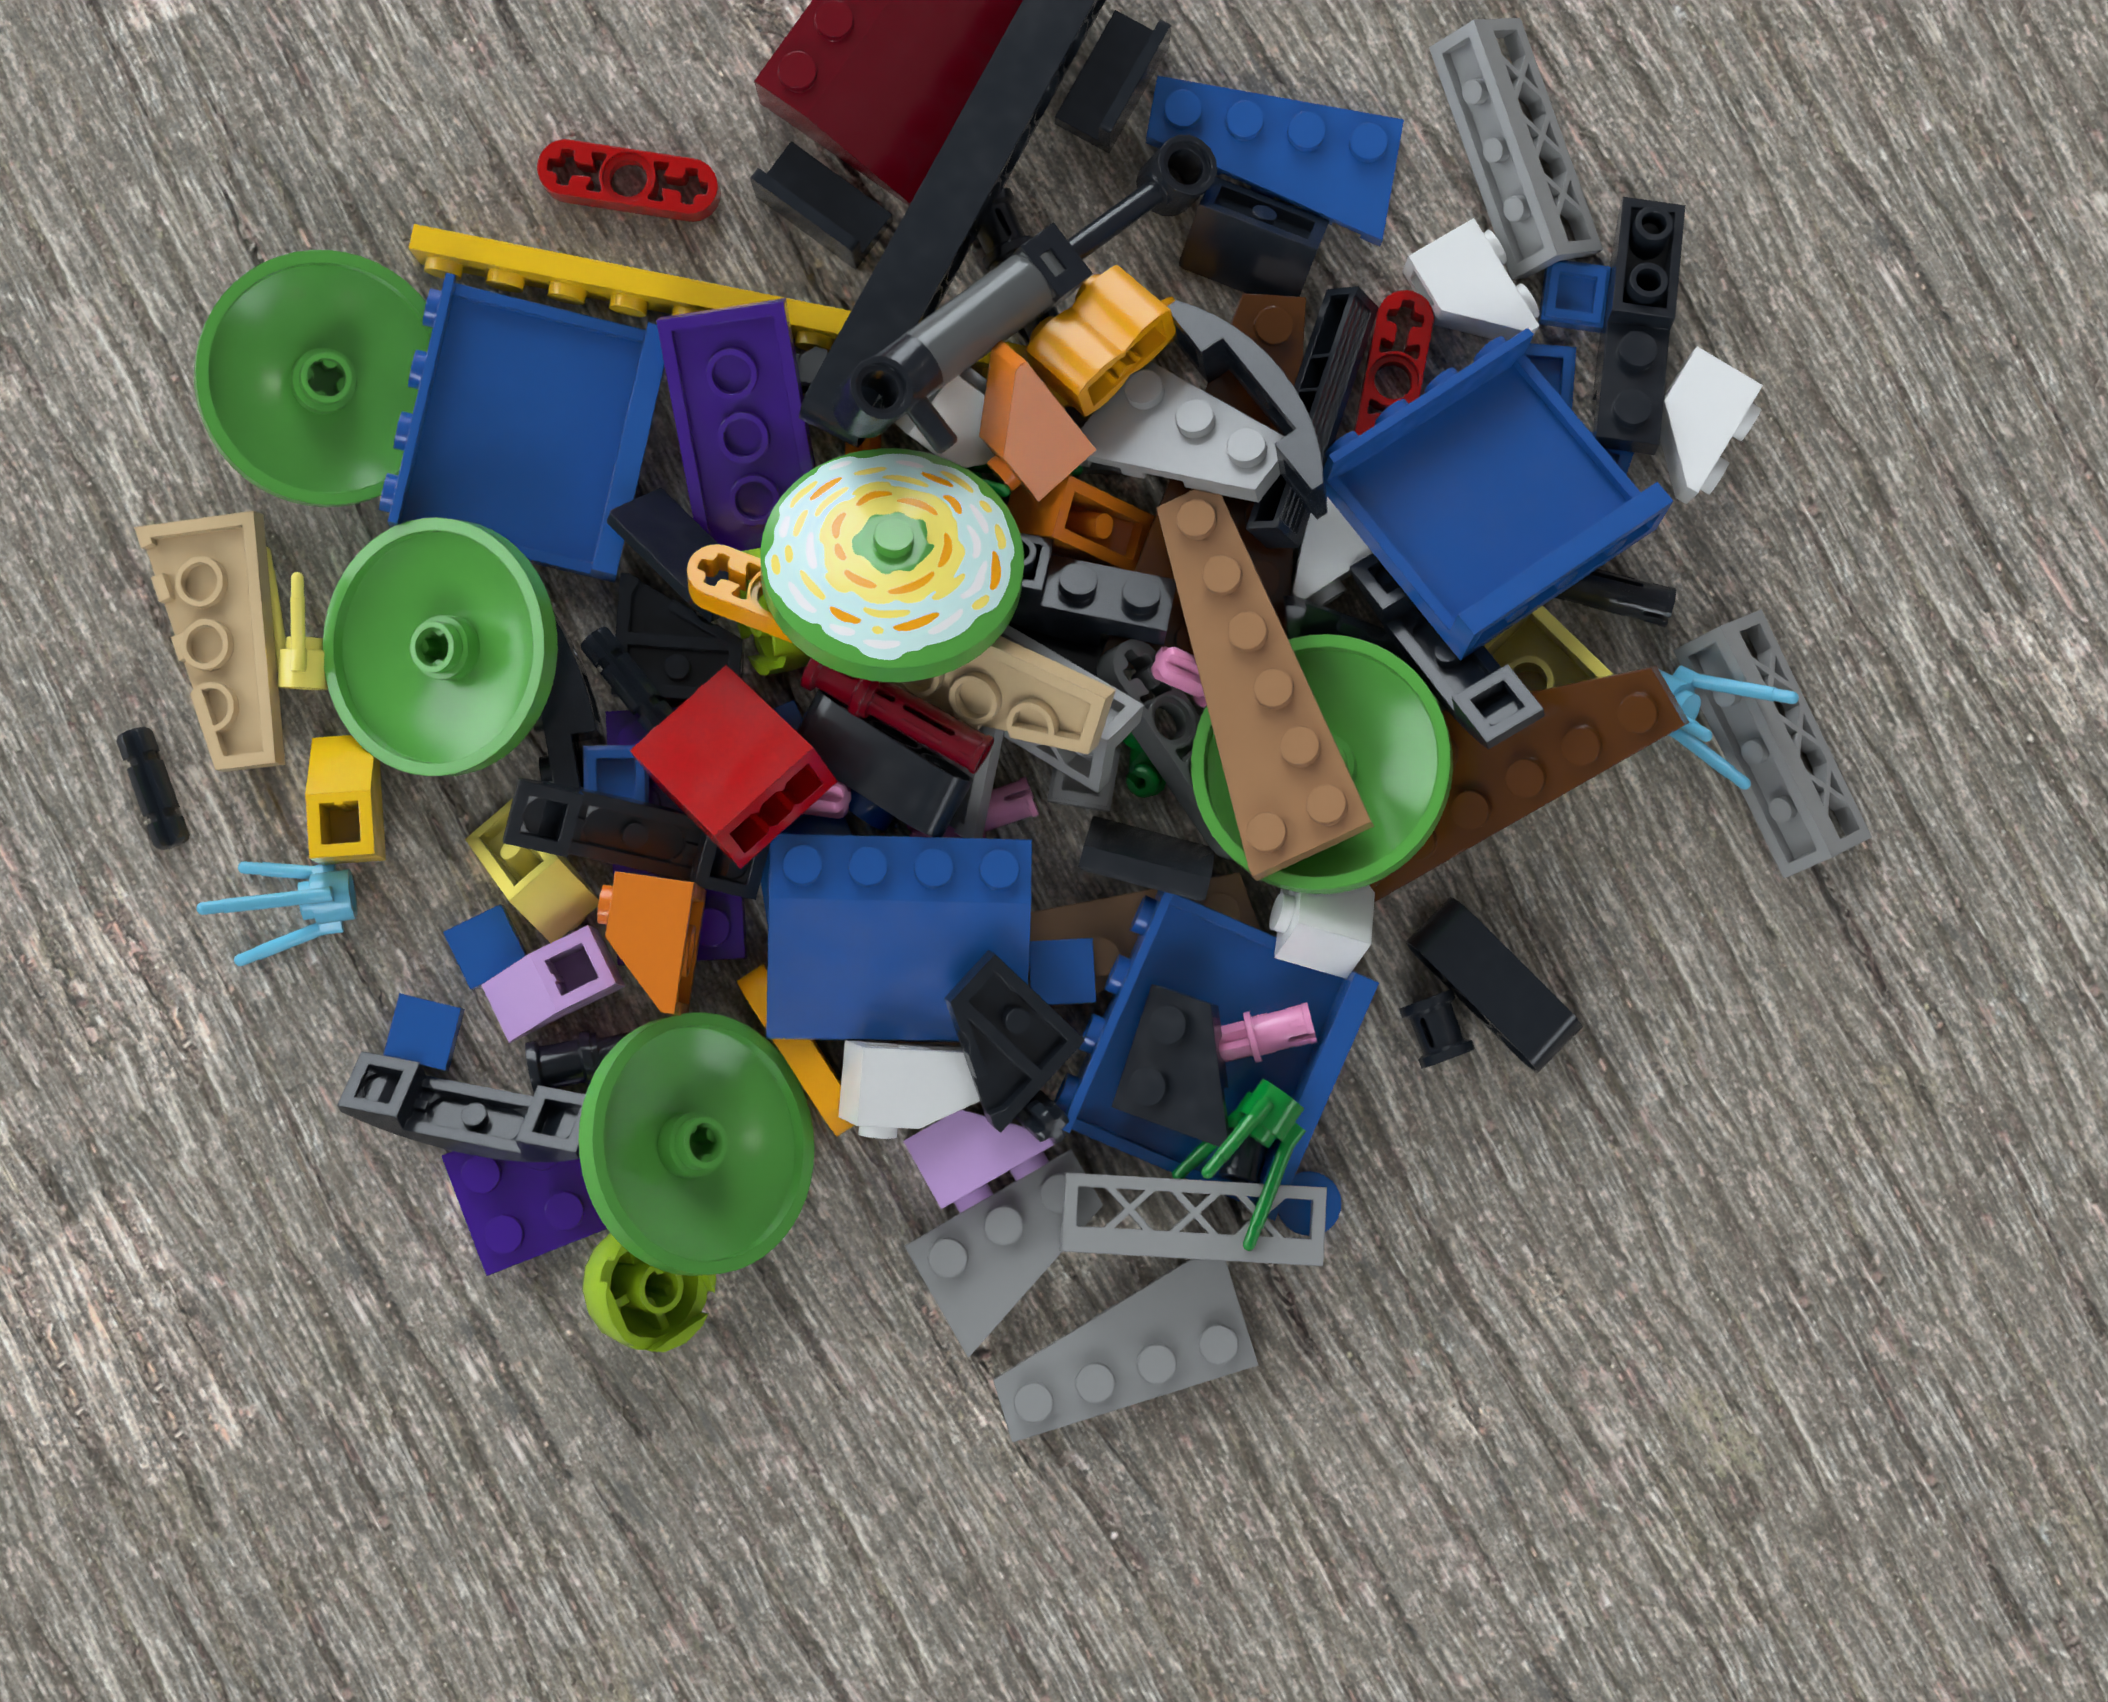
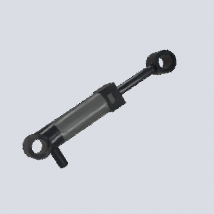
(1007, 300)

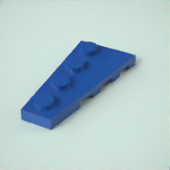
(1289, 149)

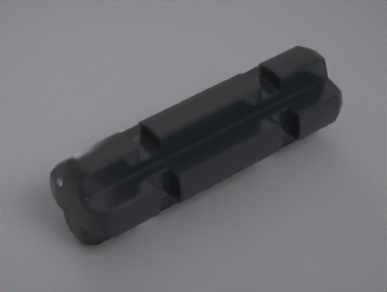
(626, 678)
(153, 788)
(1043, 1118)

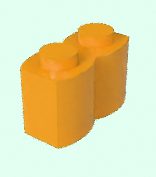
(1100, 339)

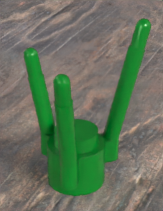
(1265, 1117)

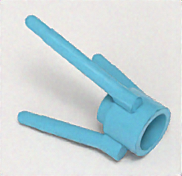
(1684, 683)
(326, 898)

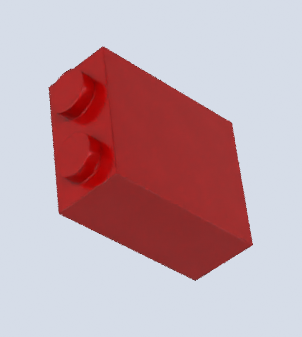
(734, 766)

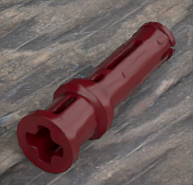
(904, 712)

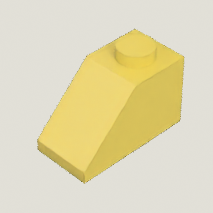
(534, 882)

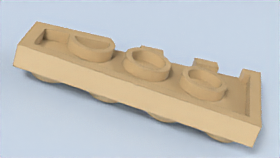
(222, 620)
(1022, 695)

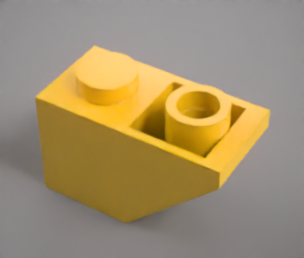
(344, 803)

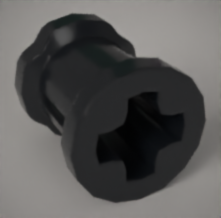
(1437, 1029)

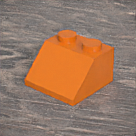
(655, 933)

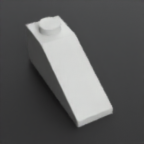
(902, 1085)

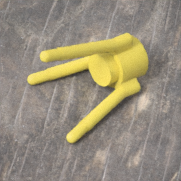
(297, 657)

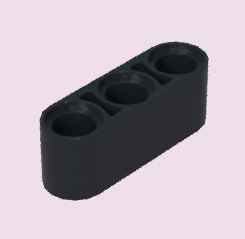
(885, 765)
(1494, 984)

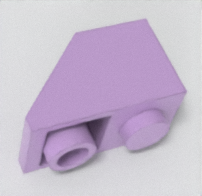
(552, 982)
(968, 1152)

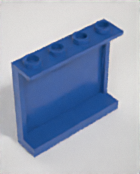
(526, 425)
(1487, 495)
(1231, 967)

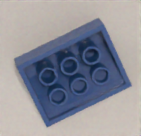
(885, 928)

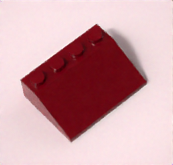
(883, 79)

